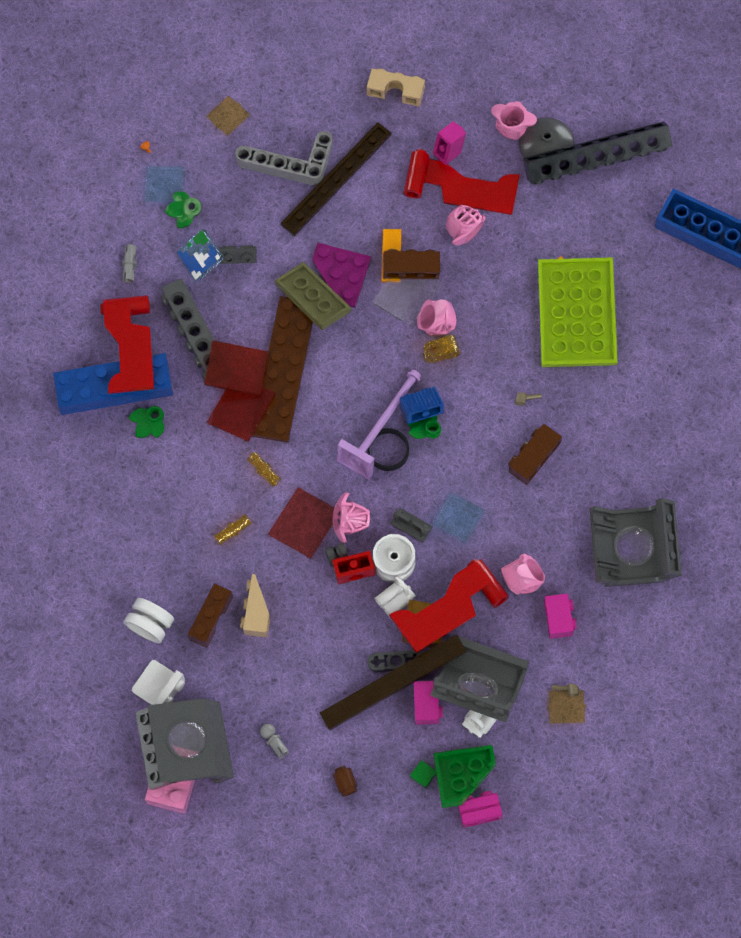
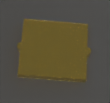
(228, 115)
(566, 708)

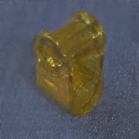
(443, 348)

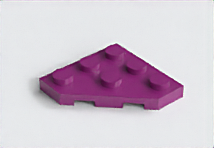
(342, 271)

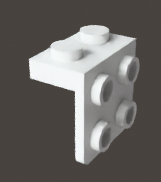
(158, 684)

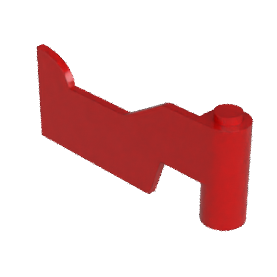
(458, 189)
(133, 342)
(452, 609)

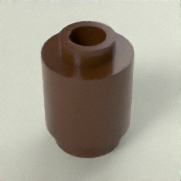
(345, 781)

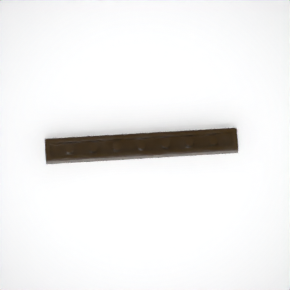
(336, 179)
(393, 682)

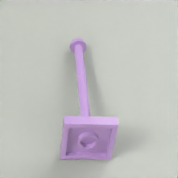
(356, 458)

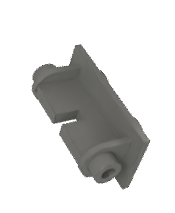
(245, 254)
(411, 525)

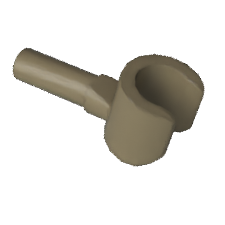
(521, 398)
(572, 689)

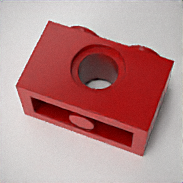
(354, 567)

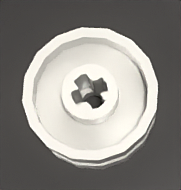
(388, 548)
(148, 620)

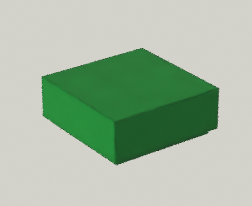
(423, 774)

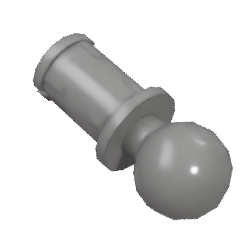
(268, 732)

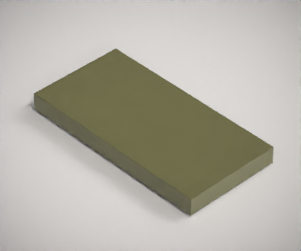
(312, 296)

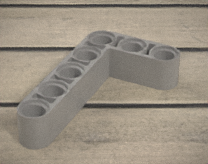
(289, 163)

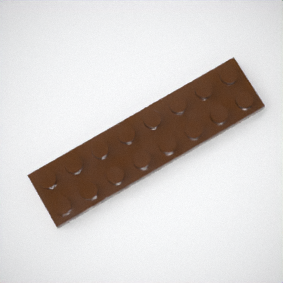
(284, 370)

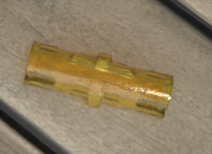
(264, 469)
(232, 529)

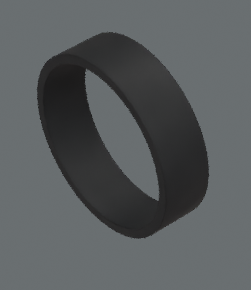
(403, 461)

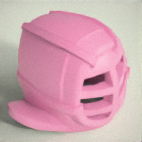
(512, 119)
(464, 224)
(436, 317)
(352, 517)
(523, 575)

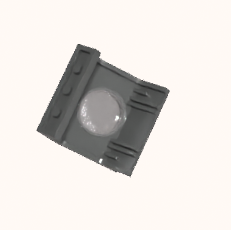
(653, 543)
(482, 680)
(184, 742)

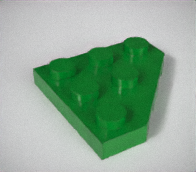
(462, 772)

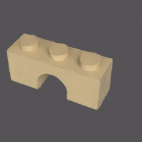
(382, 81)

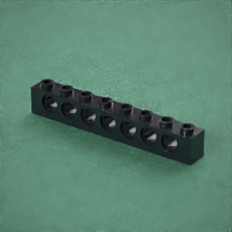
(534, 163)

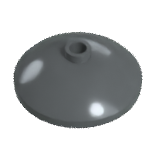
(533, 139)

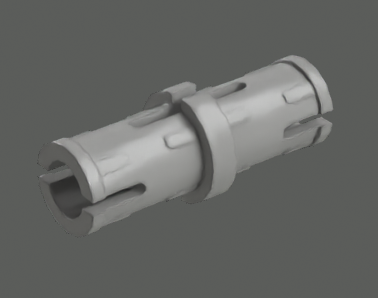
(129, 263)

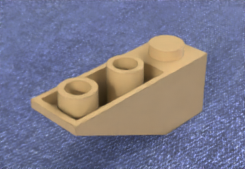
(257, 616)

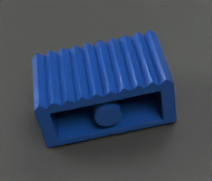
(421, 405)

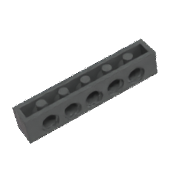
(178, 291)

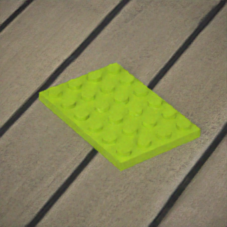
(577, 312)

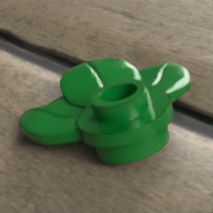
(180, 209)
(147, 424)
(422, 428)

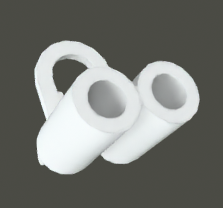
(395, 596)
(478, 723)

